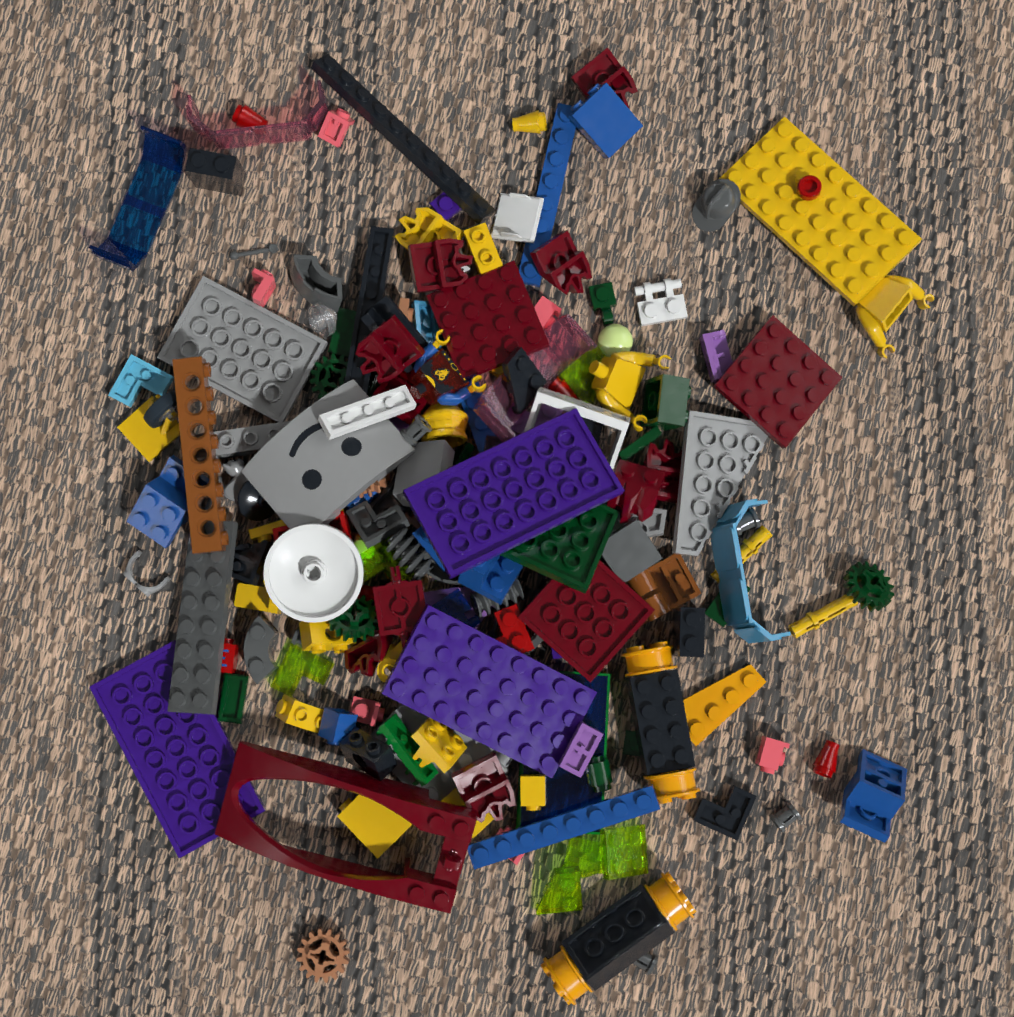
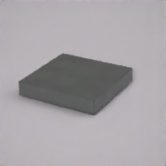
(630, 551)

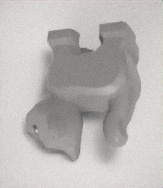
(234, 469)

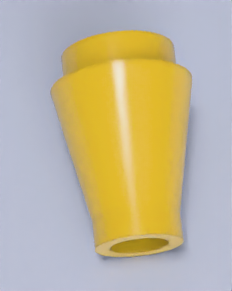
(531, 122)

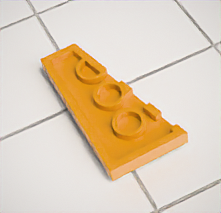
(719, 700)

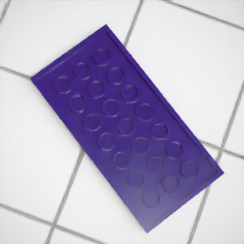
(512, 492)
(488, 691)
(175, 756)

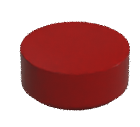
(809, 187)

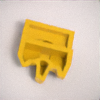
(426, 228)

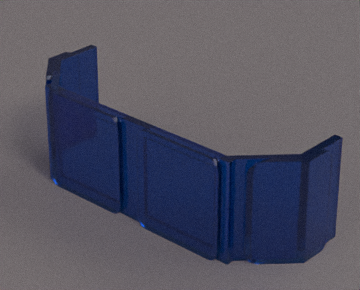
(145, 201)

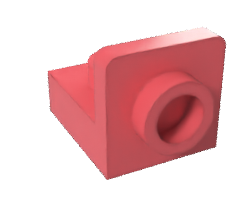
(335, 126)
(264, 290)
(368, 710)

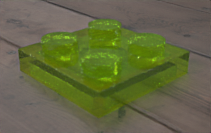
(624, 851)

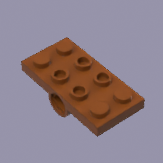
(665, 585)

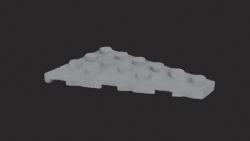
(713, 463)

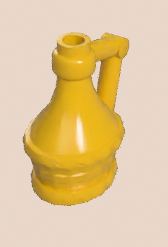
(447, 424)

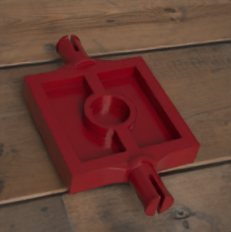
(398, 605)

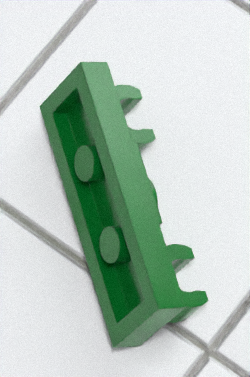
(405, 748)

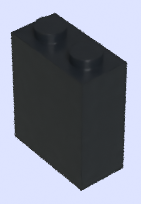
(215, 171)
(689, 632)

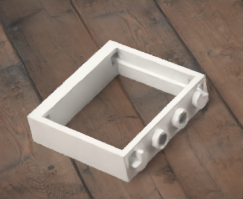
(586, 410)

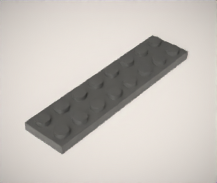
(202, 627)

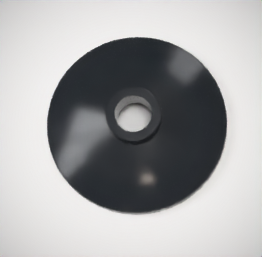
(250, 503)

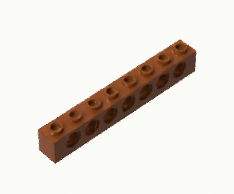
(184, 371)

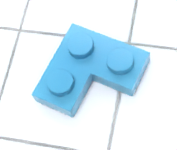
(137, 375)

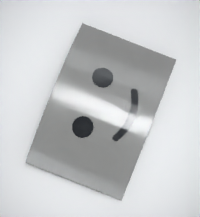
(316, 477)

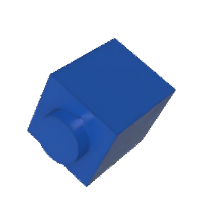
(336, 724)

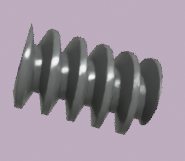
(409, 554)
(481, 602)

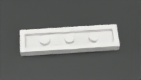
(367, 412)

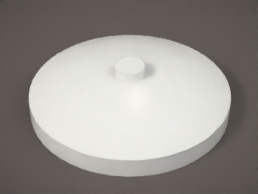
(313, 572)

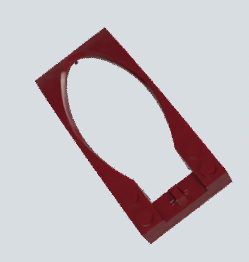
(409, 801)

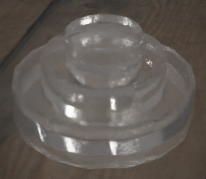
(322, 319)

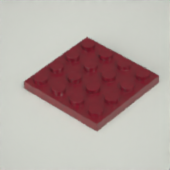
(487, 320)
(777, 381)
(587, 626)

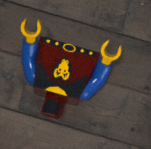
(439, 378)

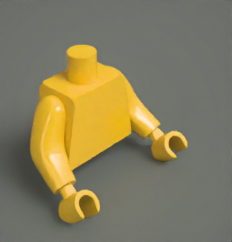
(885, 304)
(619, 379)

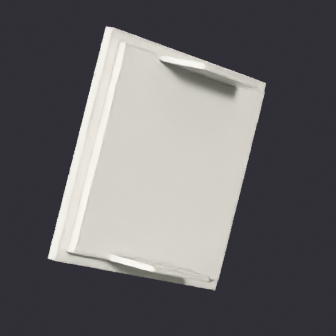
(517, 217)

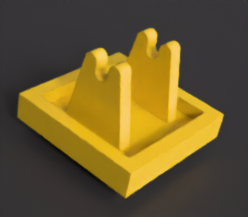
(437, 744)

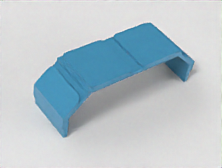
(732, 577)

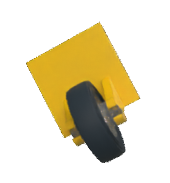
(153, 425)

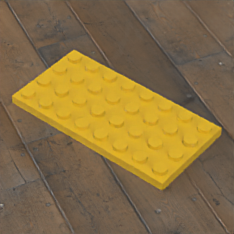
(840, 233)

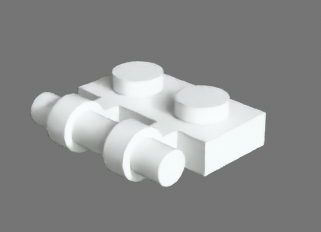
(662, 309)

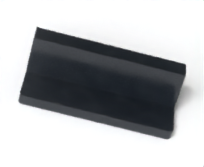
(384, 310)

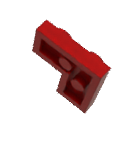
(513, 629)

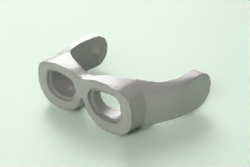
(128, 573)

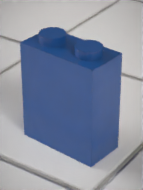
(604, 120)

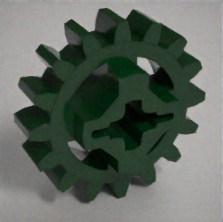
(326, 383)
(868, 586)
(364, 622)

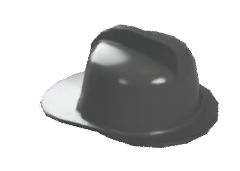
(716, 205)

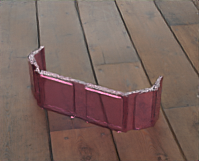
(256, 135)
(566, 344)

